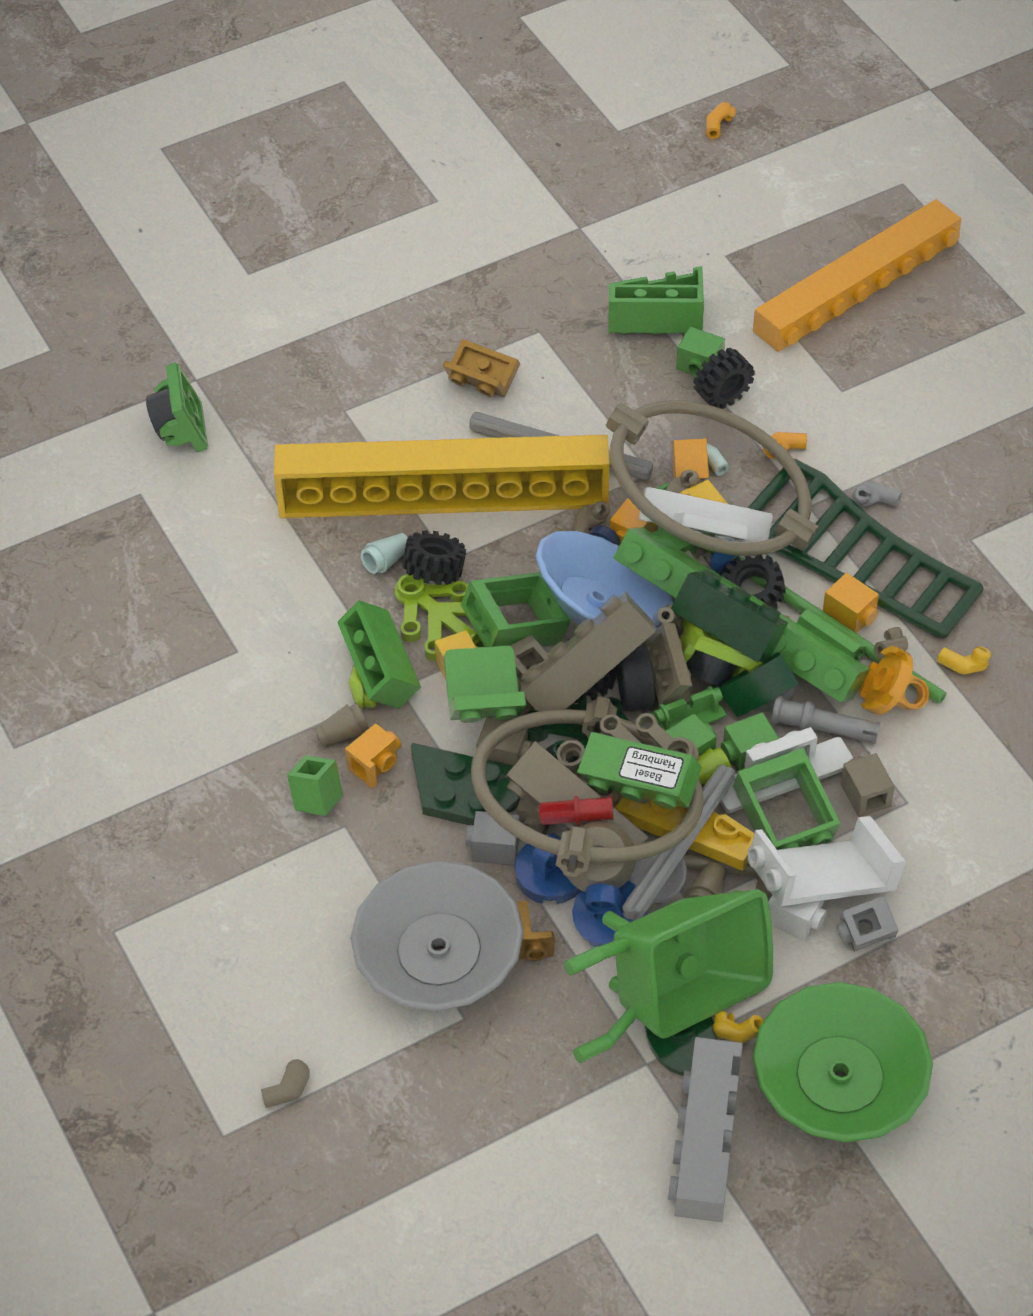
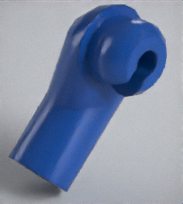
(719, 561)

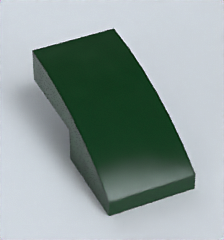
(758, 686)

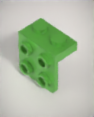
(482, 684)

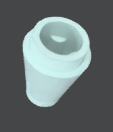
(383, 553)

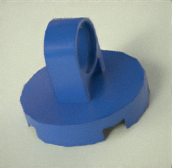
(540, 877)
(591, 907)

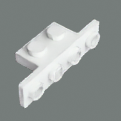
(710, 516)
(825, 758)

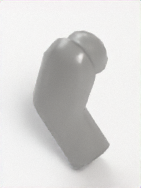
(873, 493)

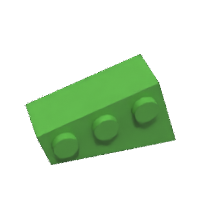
(658, 304)

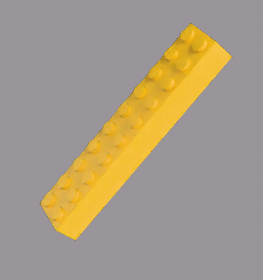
(441, 476)

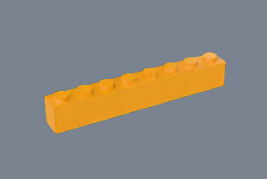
(856, 275)

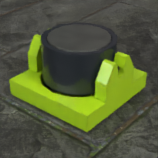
(710, 657)

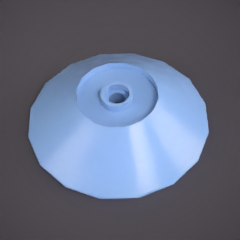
(585, 575)

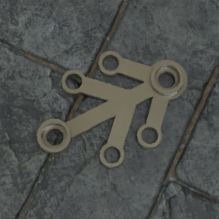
(660, 736)

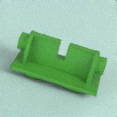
(702, 704)

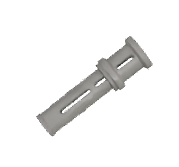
(806, 715)

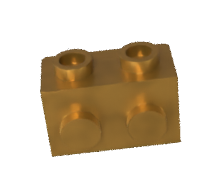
(482, 368)

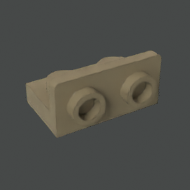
(668, 665)

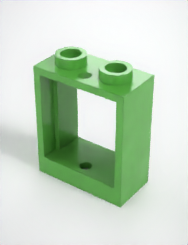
(486, 595)
(777, 770)

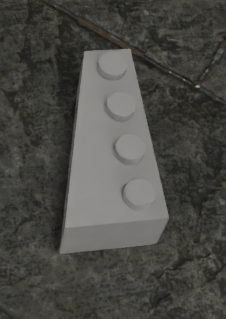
(707, 1130)

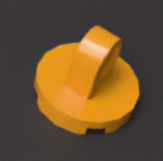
(888, 681)

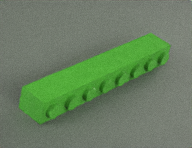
(801, 649)

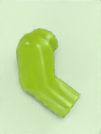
(358, 690)

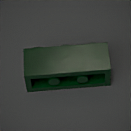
(729, 615)

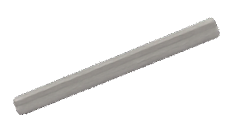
(503, 428)
(666, 862)

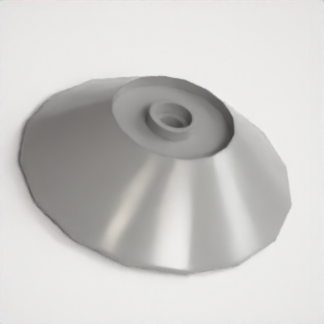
(429, 909)

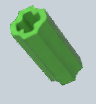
(832, 634)

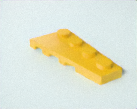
(718, 839)

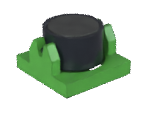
(177, 411)

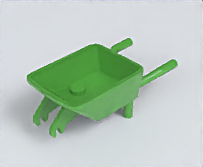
(683, 962)

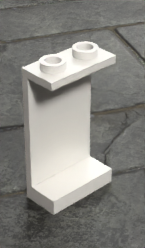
(828, 870)

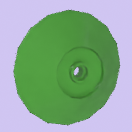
(849, 1032)

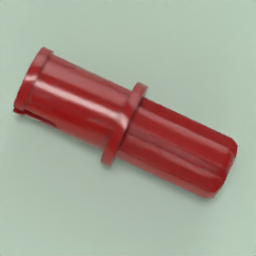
(576, 810)

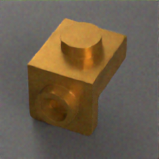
(534, 945)

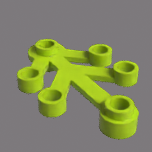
(416, 593)

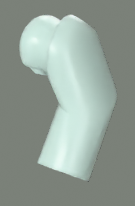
(717, 461)

